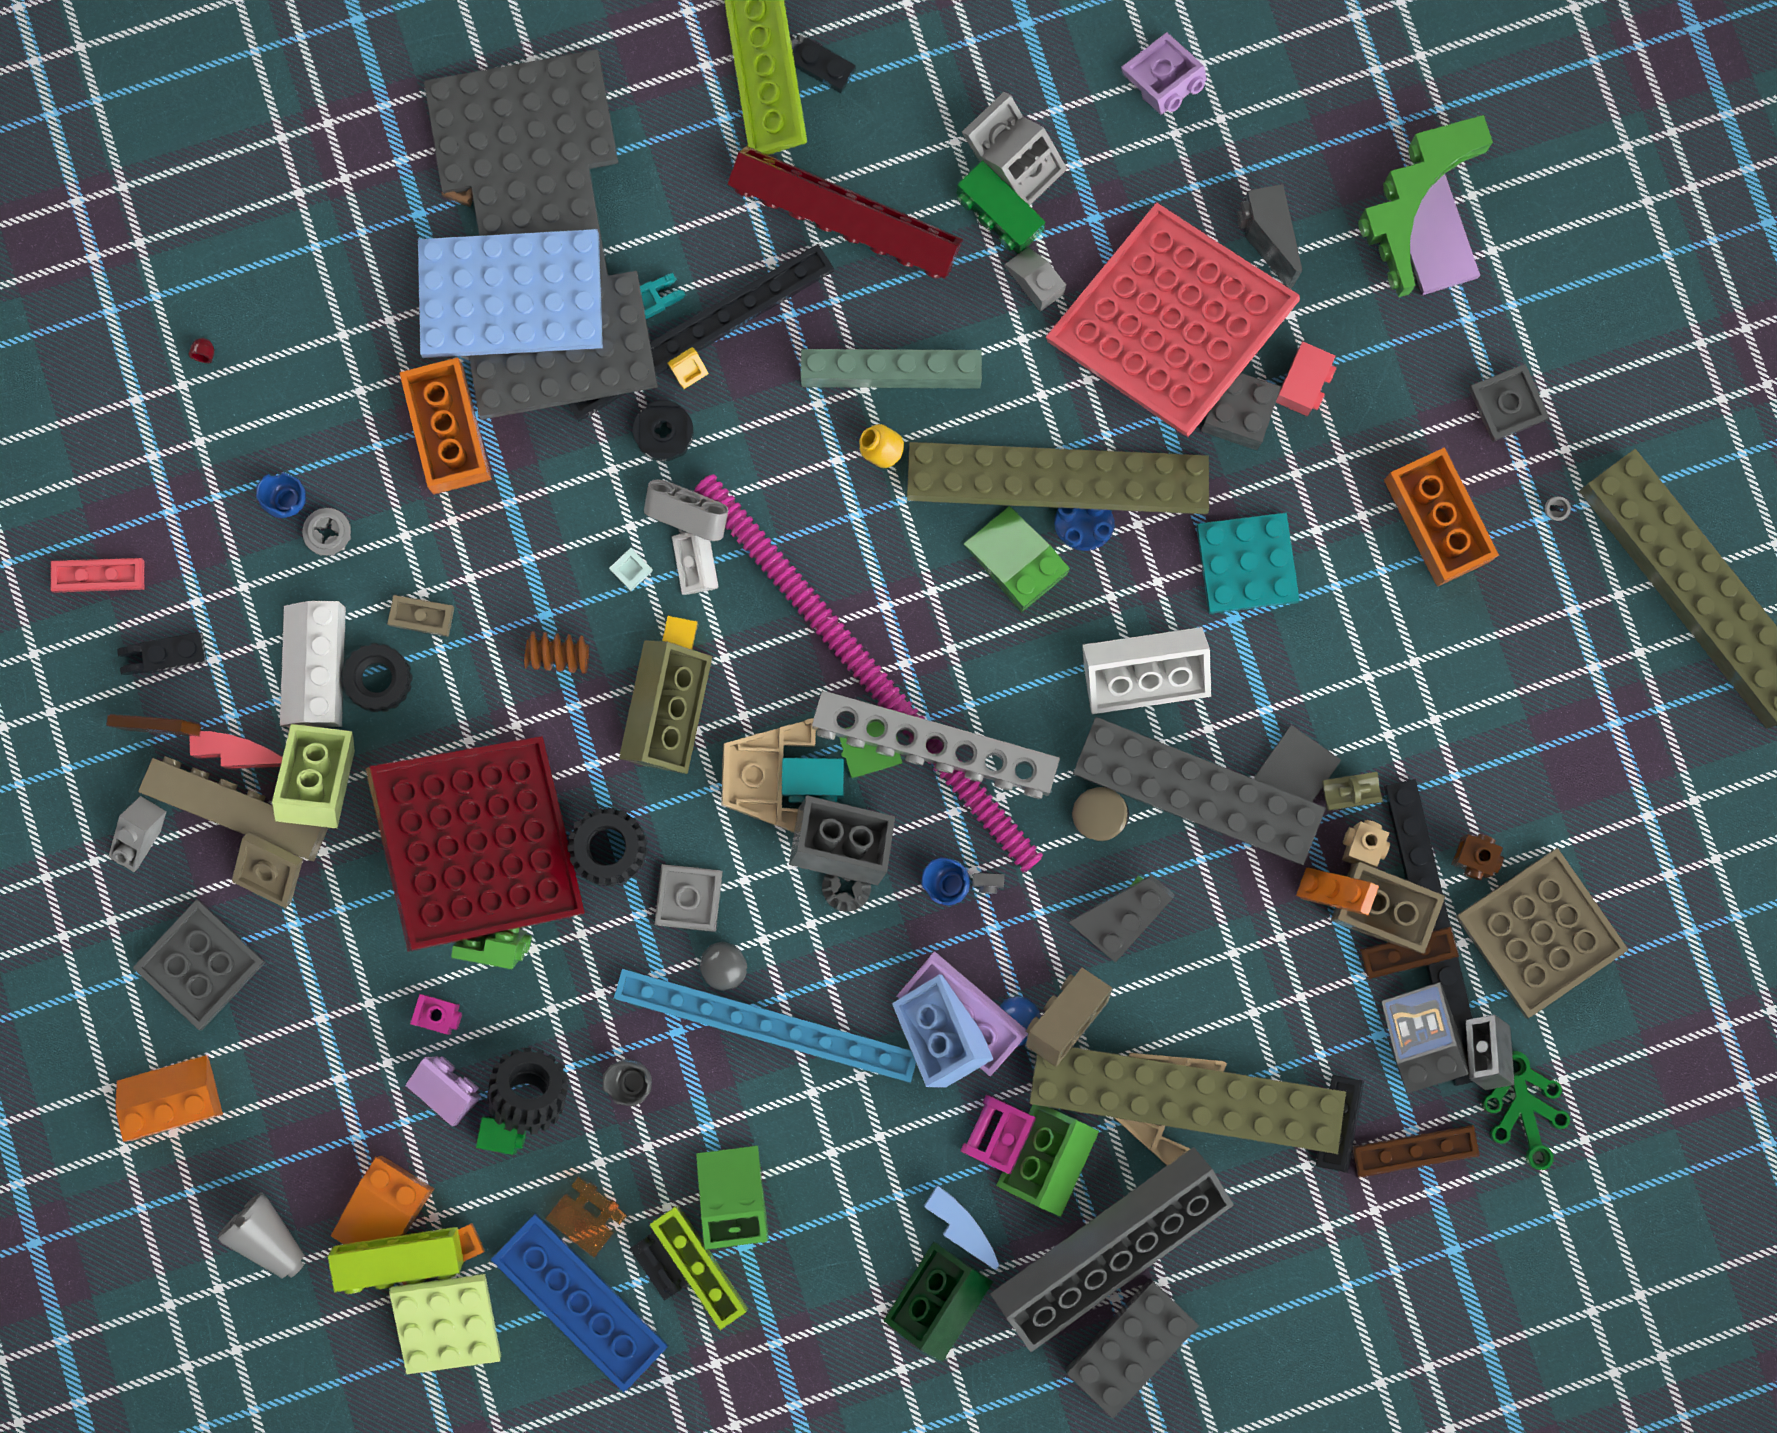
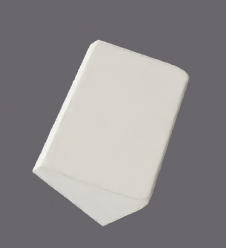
(694, 563)

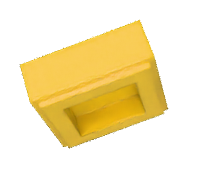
(687, 368)
(680, 631)

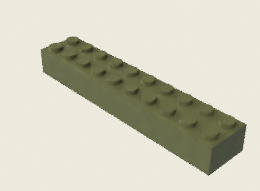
(1690, 578)

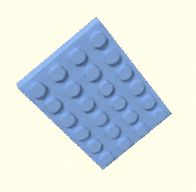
(509, 293)

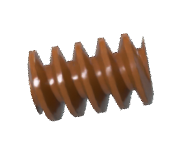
(557, 653)

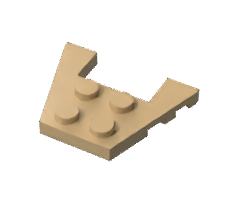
(755, 773)
(1151, 1134)

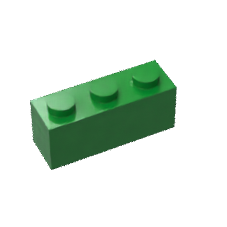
(999, 208)

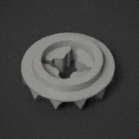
(320, 520)

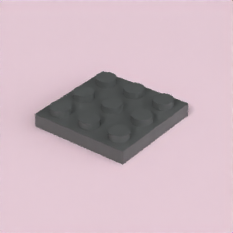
(199, 964)

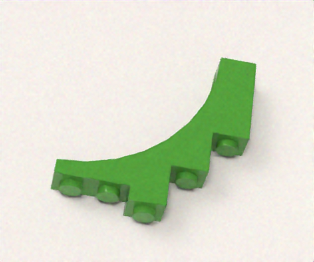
(1392, 222)

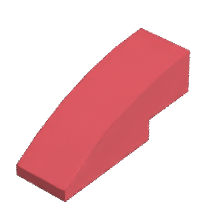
(233, 751)

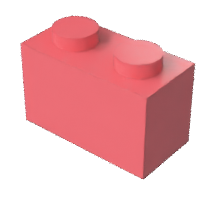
(1305, 379)

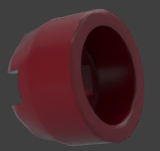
(202, 350)

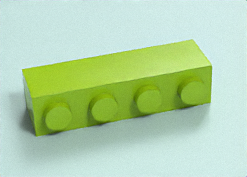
(396, 1260)
(699, 1267)

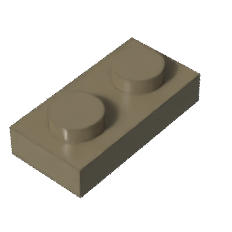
(420, 615)

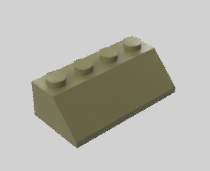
(665, 706)

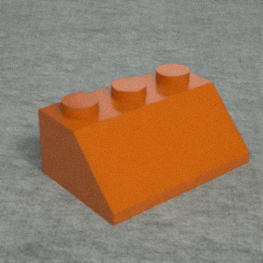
(166, 1099)

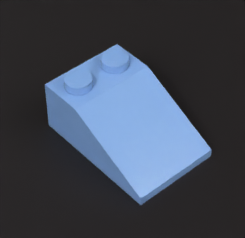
(941, 1033)

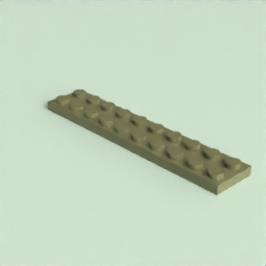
(1058, 478)
(1191, 1099)

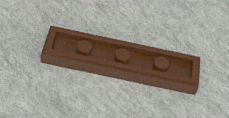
(1415, 1151)

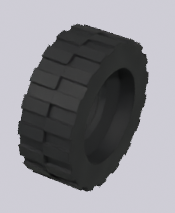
(393, 694)

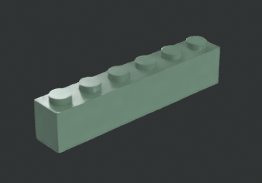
(891, 368)

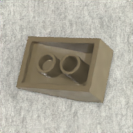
(1400, 912)

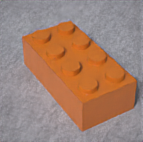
(445, 426)
(1441, 517)

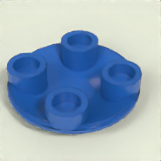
(1084, 527)

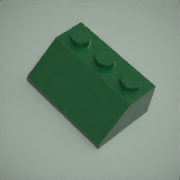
(938, 1302)

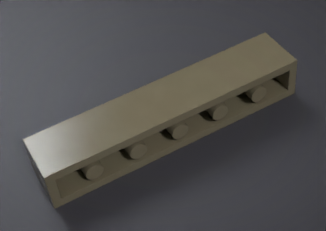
(228, 807)

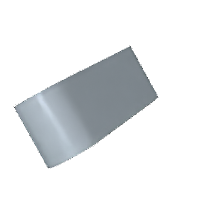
(686, 510)

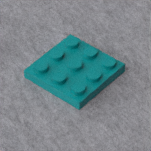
(1247, 563)

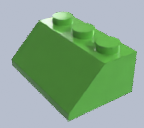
(1050, 1160)

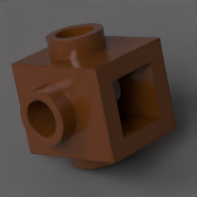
(1468, 856)

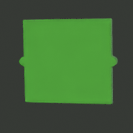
(867, 760)

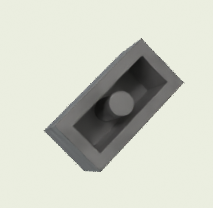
(1490, 1052)

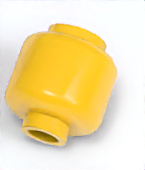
(881, 446)

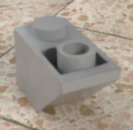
(136, 833)

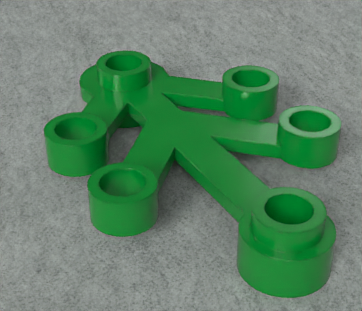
(1524, 1105)

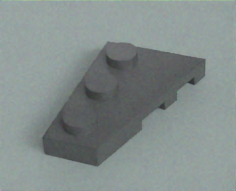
(1124, 917)

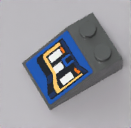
(1425, 1038)

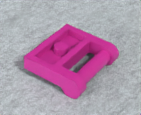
(1007, 1139)

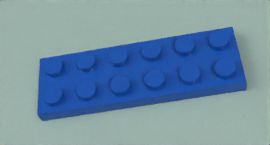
(579, 1303)

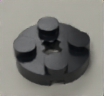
(651, 418)

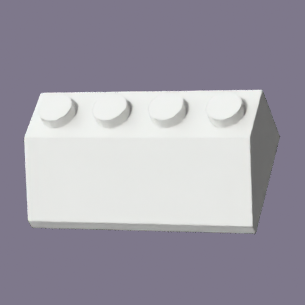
(313, 664)
(1147, 670)

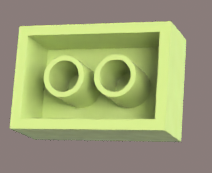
(313, 776)

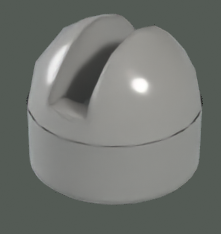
(1556, 515)

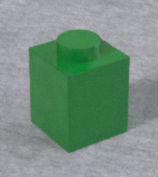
(497, 1139)

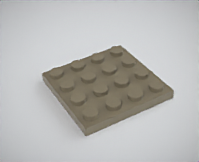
(1541, 933)

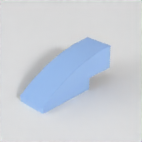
(961, 1227)

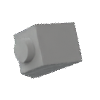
(1036, 278)

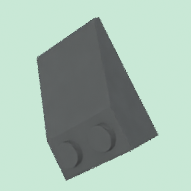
(1270, 231)

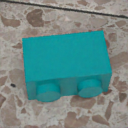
(812, 778)

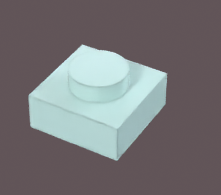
(630, 569)

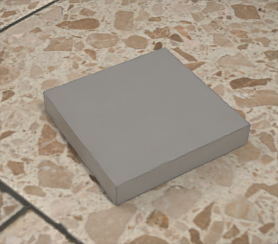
(688, 898)

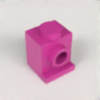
(423, 1014)

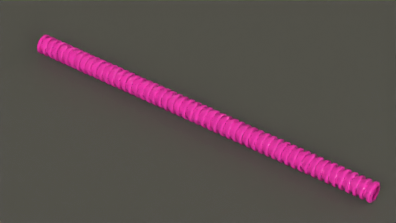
(863, 667)

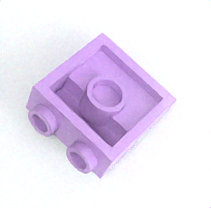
(1165, 74)

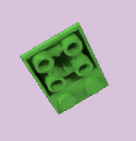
(731, 1197)

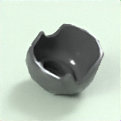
(723, 966)
(627, 1082)

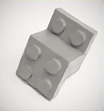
(1015, 148)

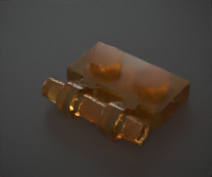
(581, 1225)

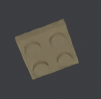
(267, 870)

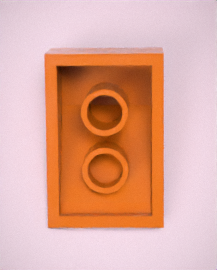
(382, 1204)

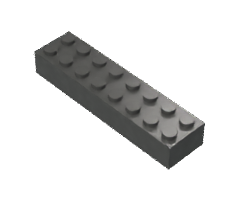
(1199, 791)
(1112, 1249)

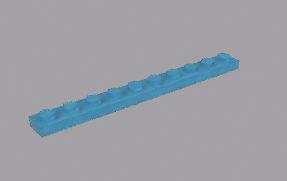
(765, 1025)

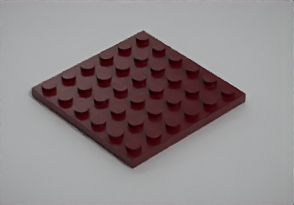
(474, 842)

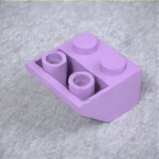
(443, 1090)

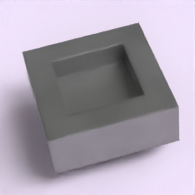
(988, 882)

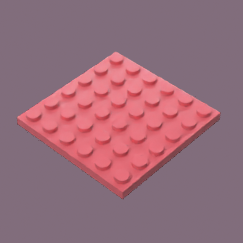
(1172, 319)

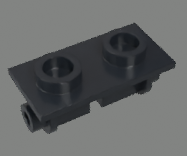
(659, 1266)

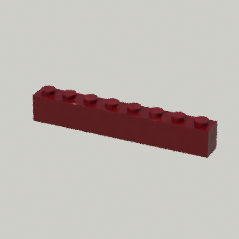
(844, 212)

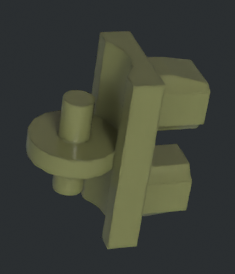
(1352, 791)

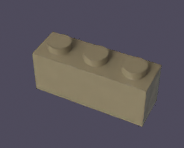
(1067, 1016)

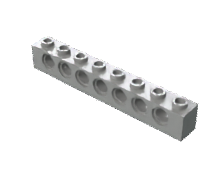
(834, 705)

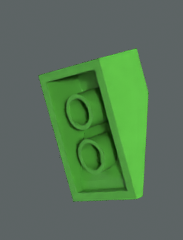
(1017, 558)

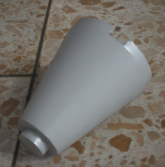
(263, 1238)

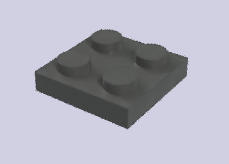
(1508, 403)

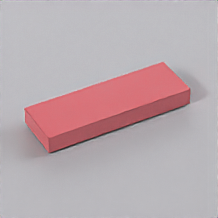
(97, 575)

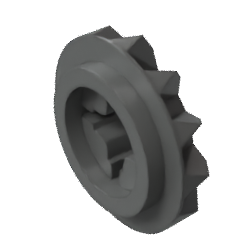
(843, 901)

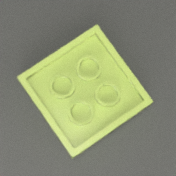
(445, 1324)

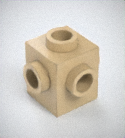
(1356, 846)

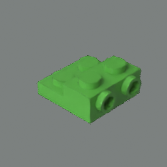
(497, 949)

